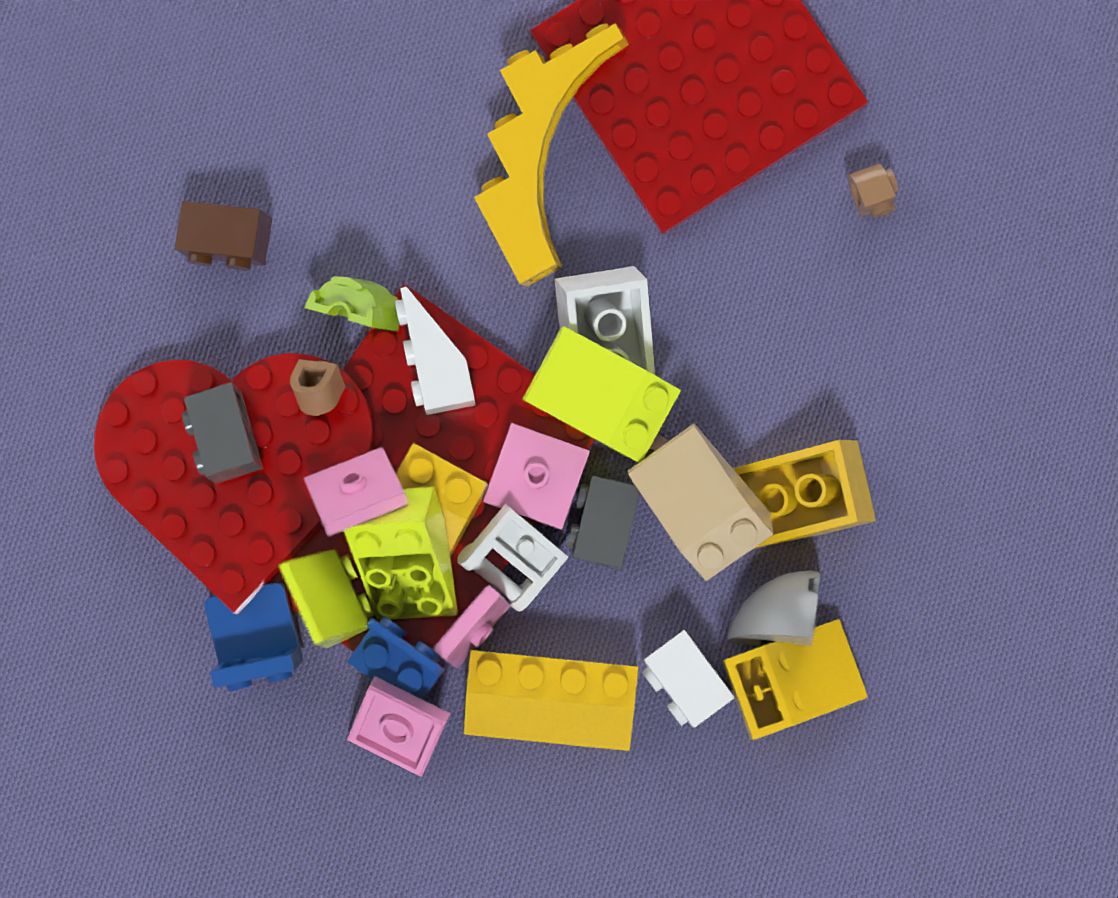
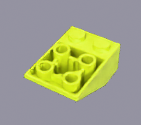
(406, 559)

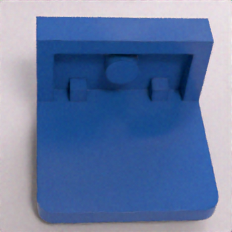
(254, 642)

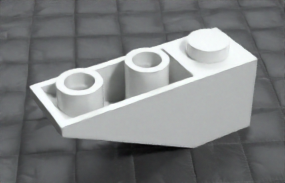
(440, 366)

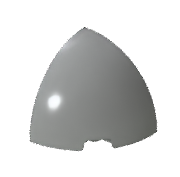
(779, 611)

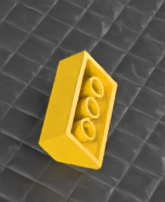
(550, 700)

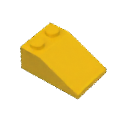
(455, 489)
(811, 490)

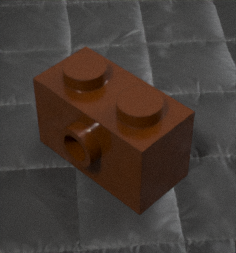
(223, 234)

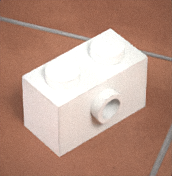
(687, 680)

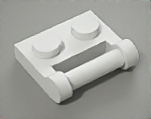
(522, 548)

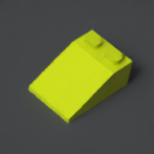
(601, 394)
(328, 597)

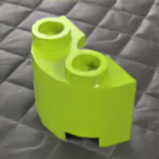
(358, 300)

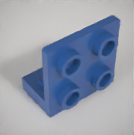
(396, 661)

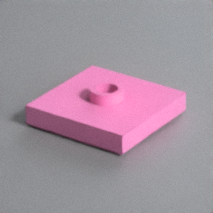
(536, 476)
(355, 491)
(472, 627)
(398, 726)

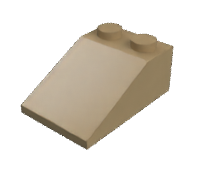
(701, 502)

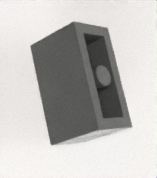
(221, 433)
(605, 522)

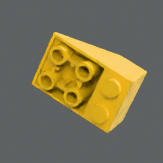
(794, 682)

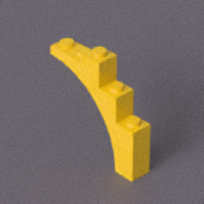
(522, 142)

